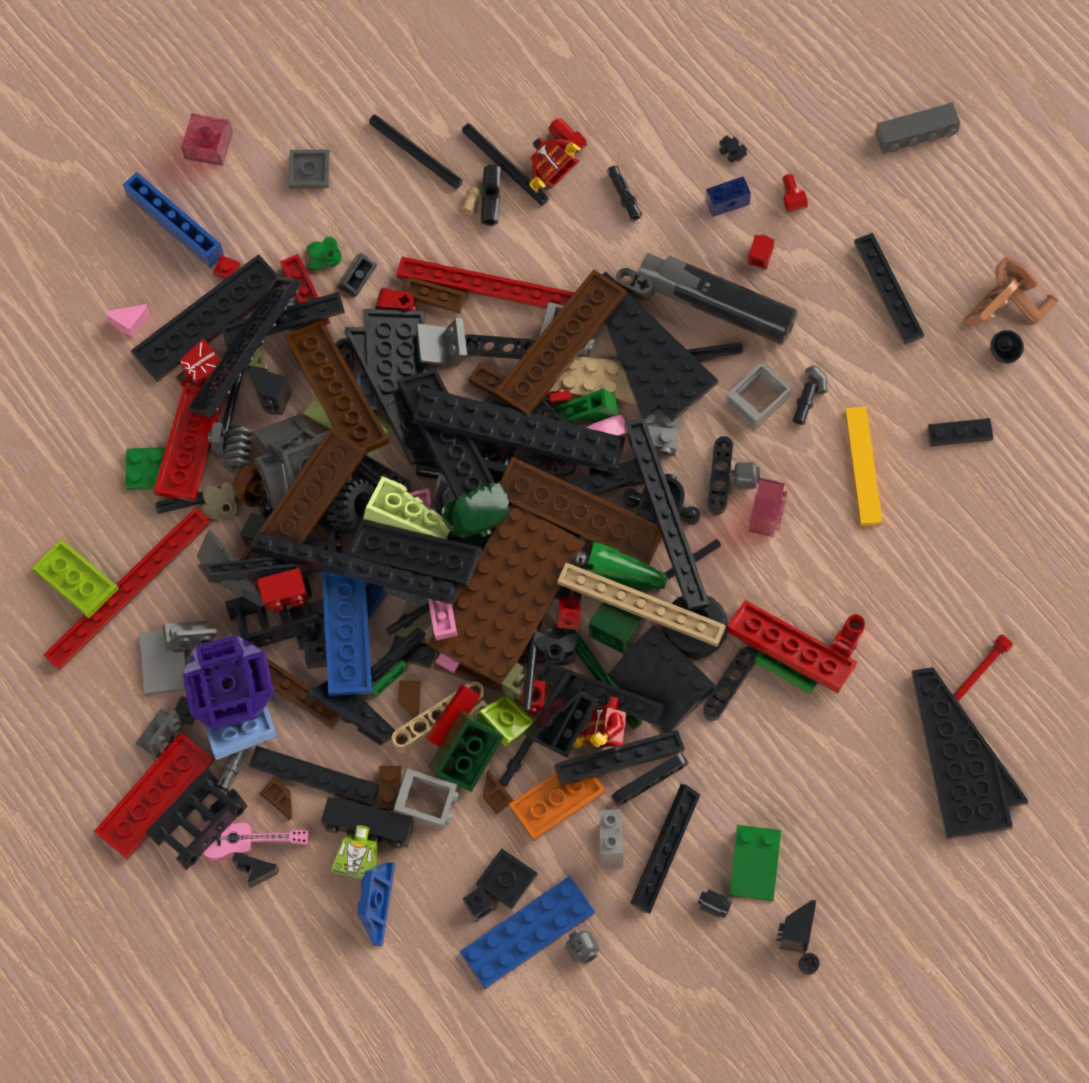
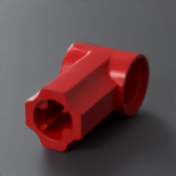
(561, 130)

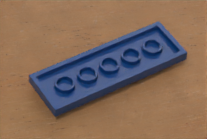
(346, 635)
(527, 932)

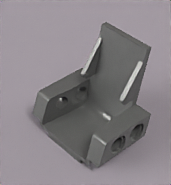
(286, 450)

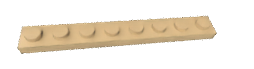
(641, 604)

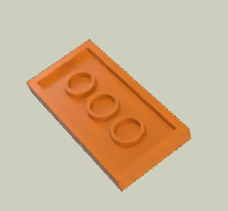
(551, 804)

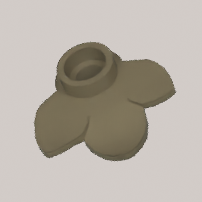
(217, 499)

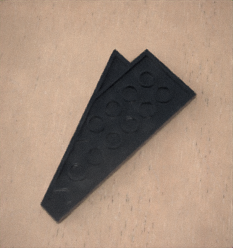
(387, 353)
(654, 362)
(967, 774)

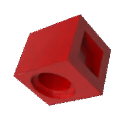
(761, 251)
(568, 613)
(540, 690)

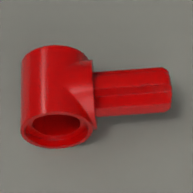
(794, 197)

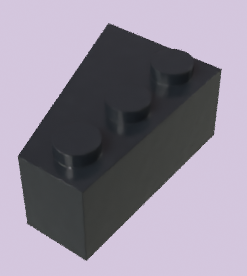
(562, 721)

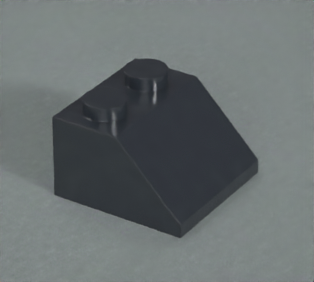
(270, 389)
(796, 930)

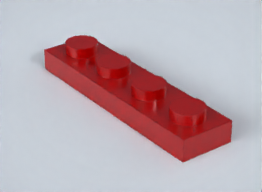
(294, 268)

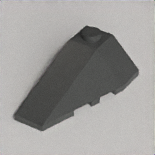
(213, 552)

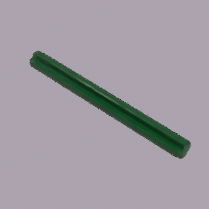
(596, 669)

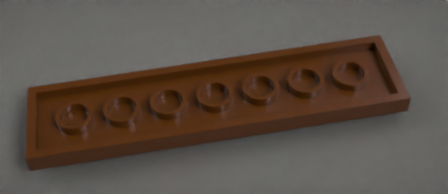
(560, 343)
(336, 386)
(312, 490)
(580, 511)

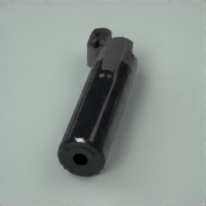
(711, 295)

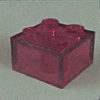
(207, 139)
(768, 507)

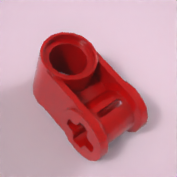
(394, 300)
(847, 638)

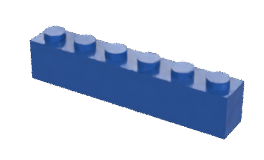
(173, 219)

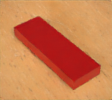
(462, 700)

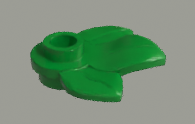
(323, 254)

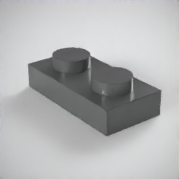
(217, 438)

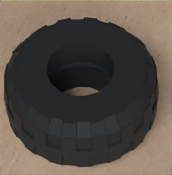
(691, 646)

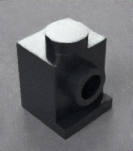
(312, 659)

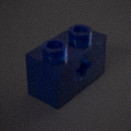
(727, 196)

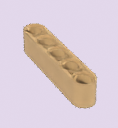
(426, 719)

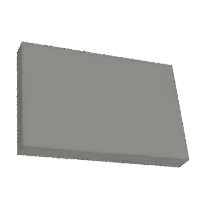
(160, 667)

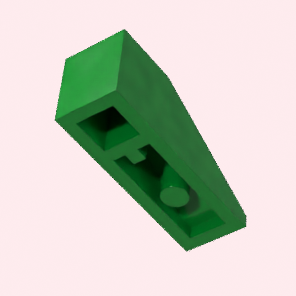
(588, 408)

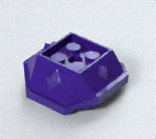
(212, 668)

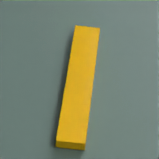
(863, 466)

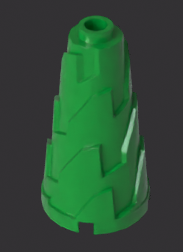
(624, 569)

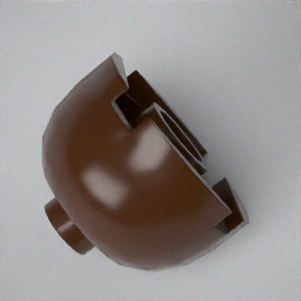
(249, 486)

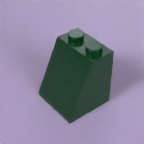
(615, 627)

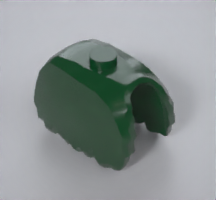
(476, 511)

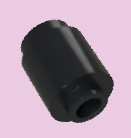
(714, 903)

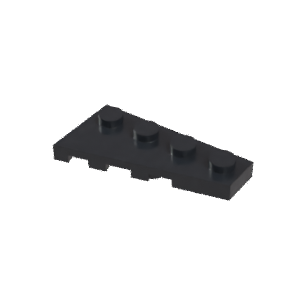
(354, 711)

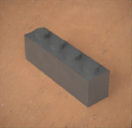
(917, 128)

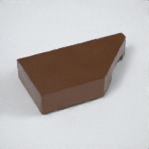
(409, 696)
(495, 794)
(278, 796)

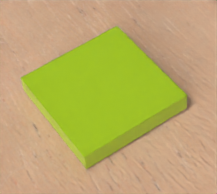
(506, 718)

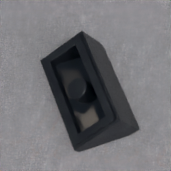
(356, 274)

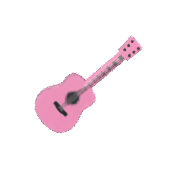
(240, 839)

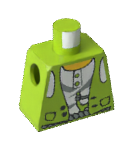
(356, 854)

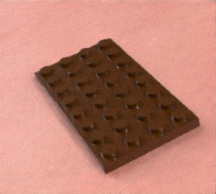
(508, 594)

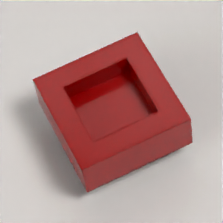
(226, 267)
(559, 397)

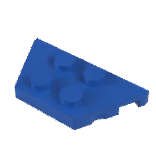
(375, 900)

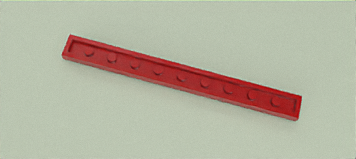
(482, 283)
(129, 587)

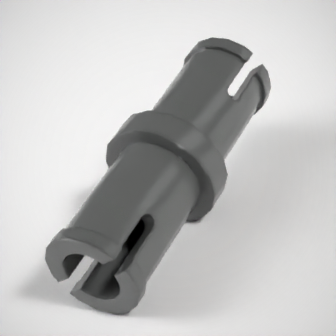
(230, 769)

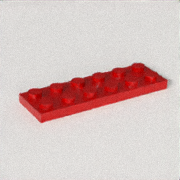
(185, 451)
(791, 646)
(153, 795)

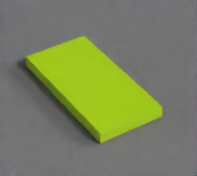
(75, 578)

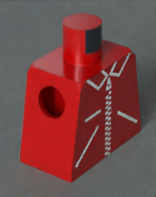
(197, 364)

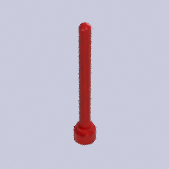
(1001, 645)

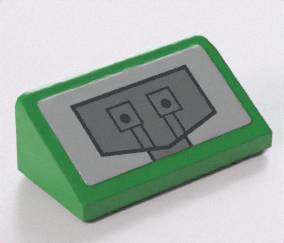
(388, 677)

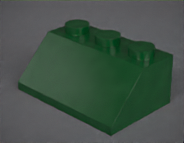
(465, 751)

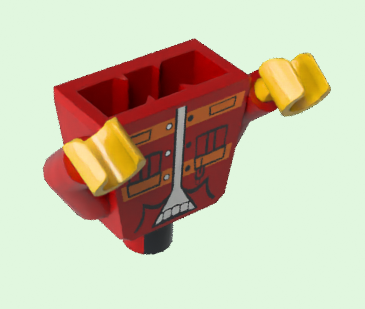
(552, 161)
(605, 726)

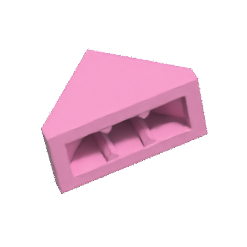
(129, 319)

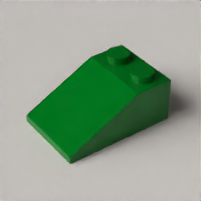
(755, 862)

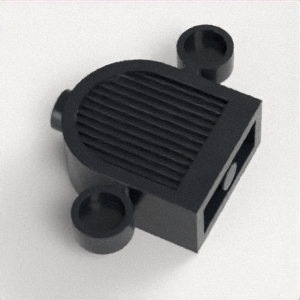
(632, 498)

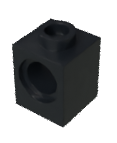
(478, 904)

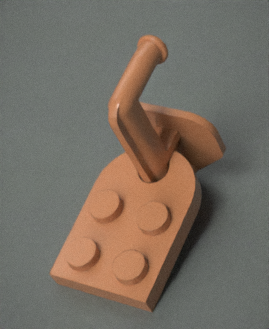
(1010, 287)

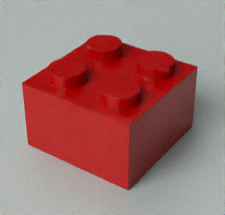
(283, 590)

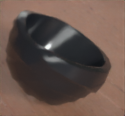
(1007, 346)

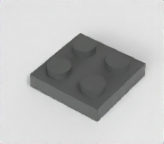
(309, 169)

